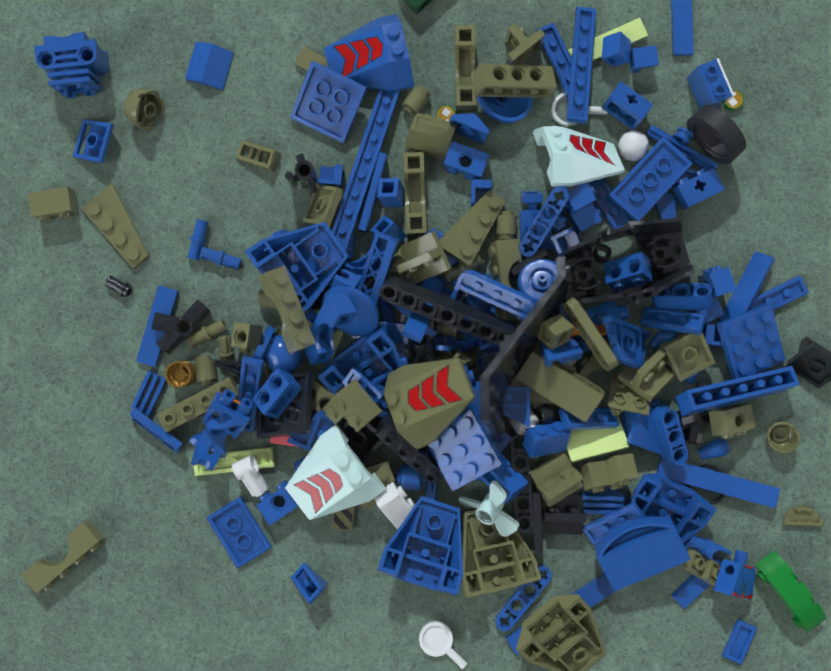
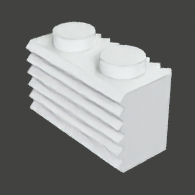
(394, 504)

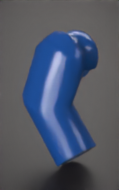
(662, 336)

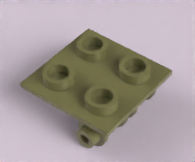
(624, 398)

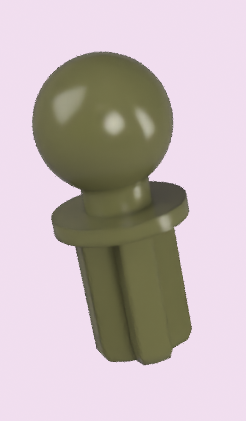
(225, 349)

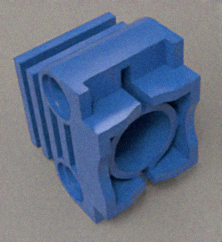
(72, 64)

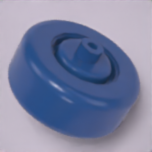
(537, 278)

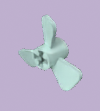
(490, 510)

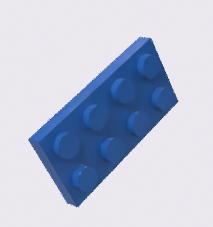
(650, 179)

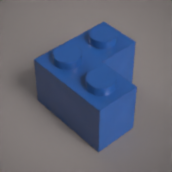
(581, 208)

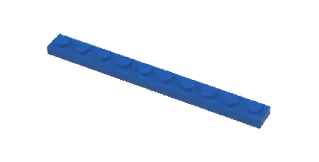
(364, 166)

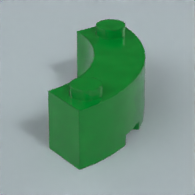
(793, 593)

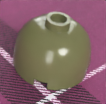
(141, 104)

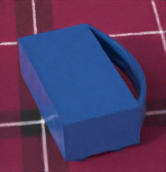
(642, 552)

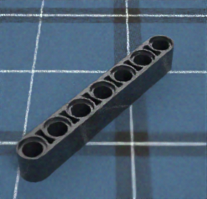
(440, 304)

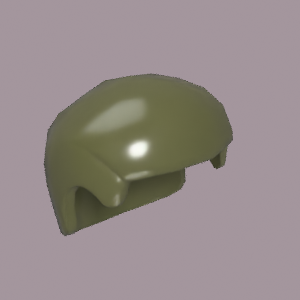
(790, 437)

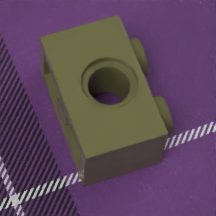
(732, 420)

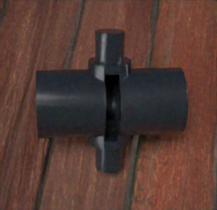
(300, 168)
(422, 352)

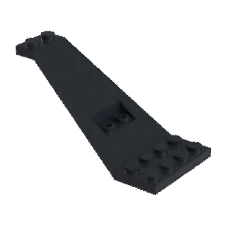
(515, 351)

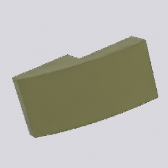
(702, 568)

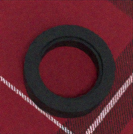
(730, 141)

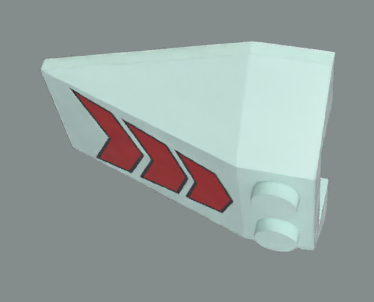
(577, 156)
(332, 477)

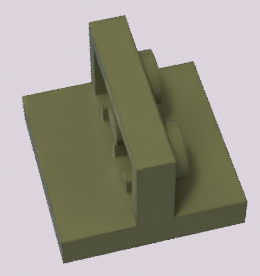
(520, 45)
(324, 205)
(424, 257)
(687, 355)
(648, 379)
(556, 479)

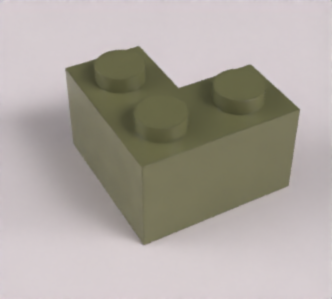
(352, 404)
(612, 473)

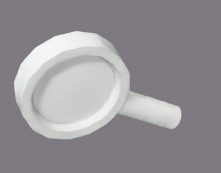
(437, 640)

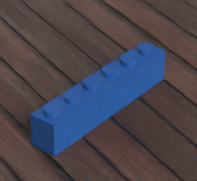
(736, 391)

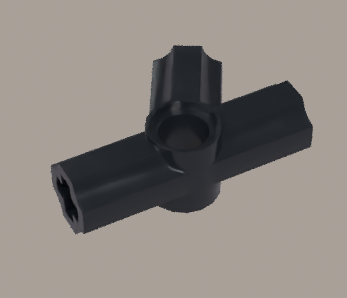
(169, 324)
(694, 423)

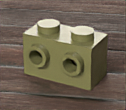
(53, 203)

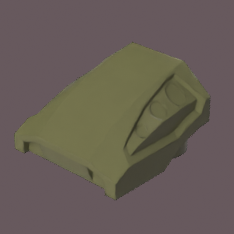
(430, 136)

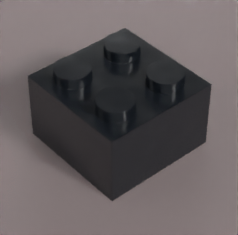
(364, 441)

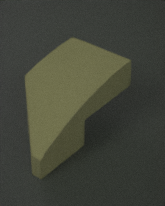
(467, 358)

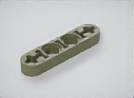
(590, 334)

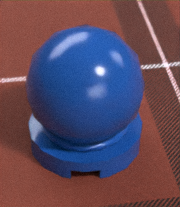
(275, 352)

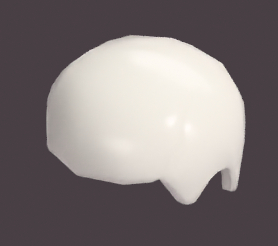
(633, 145)

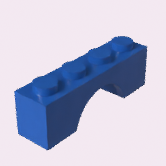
(384, 226)
(335, 312)

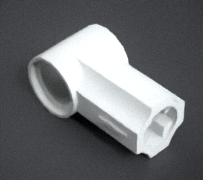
(248, 471)

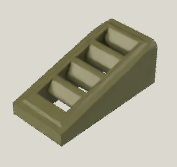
(270, 154)

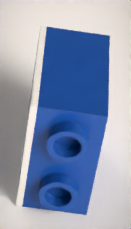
(710, 84)

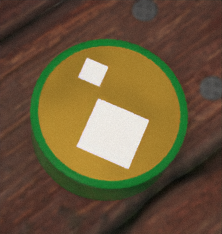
(735, 102)
(445, 112)

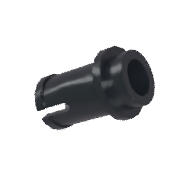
(120, 287)

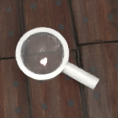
(559, 110)

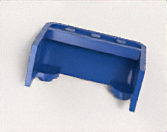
(494, 293)

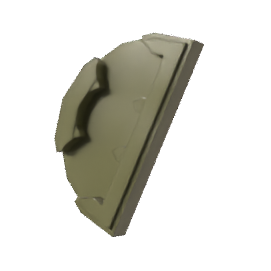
(802, 516)

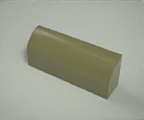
(560, 385)

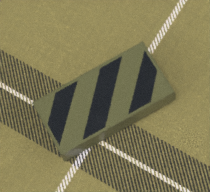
(343, 519)

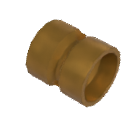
(180, 374)

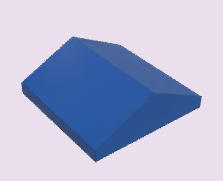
(209, 65)
(470, 127)
(96, 141)

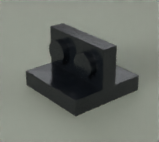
(812, 363)
(564, 516)

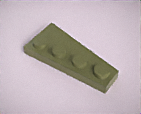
(113, 221)
(470, 231)

